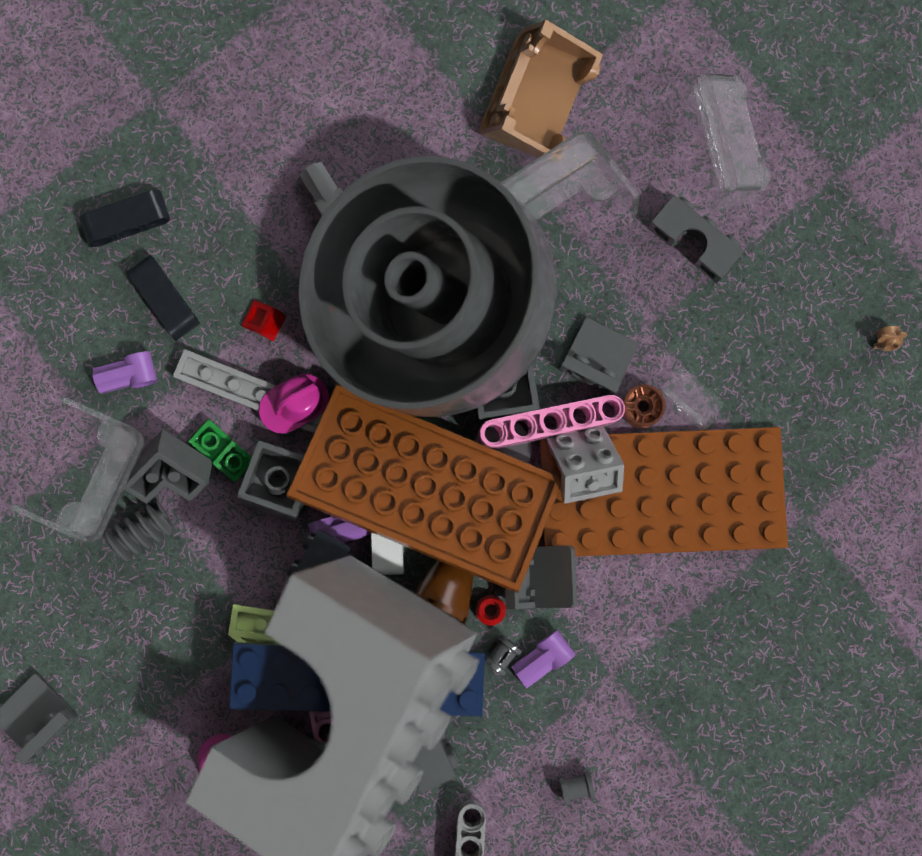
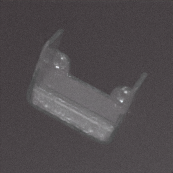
(729, 138)
(568, 169)
(90, 517)

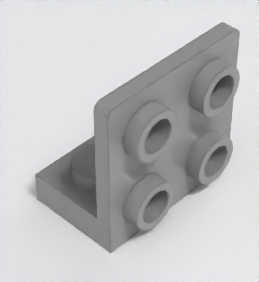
(587, 464)

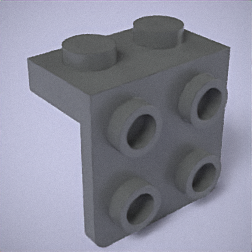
(548, 581)

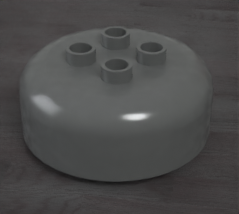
(430, 286)

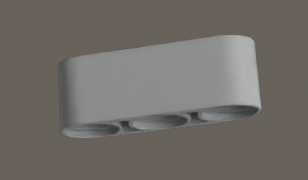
(471, 831)

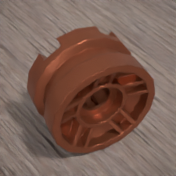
(648, 395)

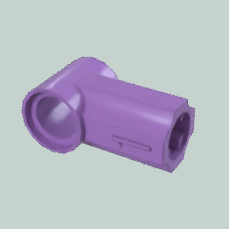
(133, 372)
(339, 529)
(549, 654)

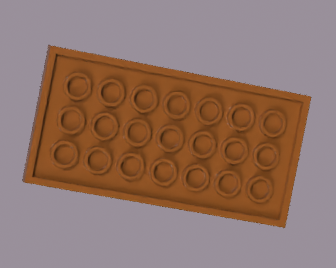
(426, 488)
(680, 496)

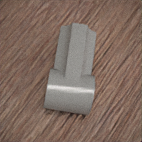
(320, 186)

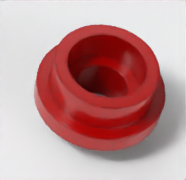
(490, 620)

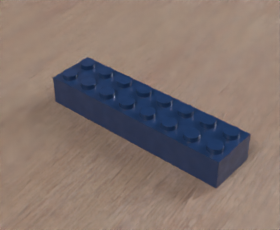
(279, 679)

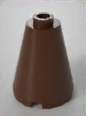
(447, 590)

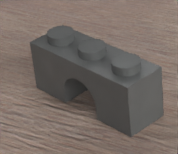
(680, 219)

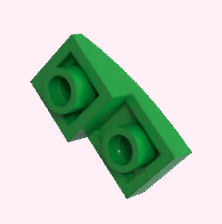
(220, 449)

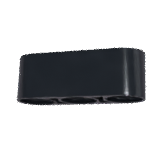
(124, 218)
(163, 297)

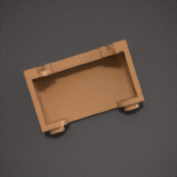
(538, 88)

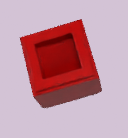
(264, 320)

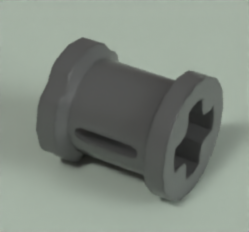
(502, 655)
(577, 787)

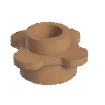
(889, 338)

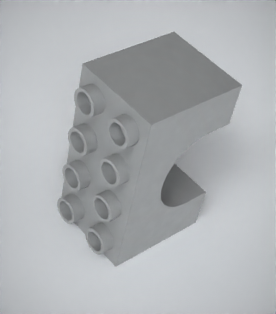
(386, 676)

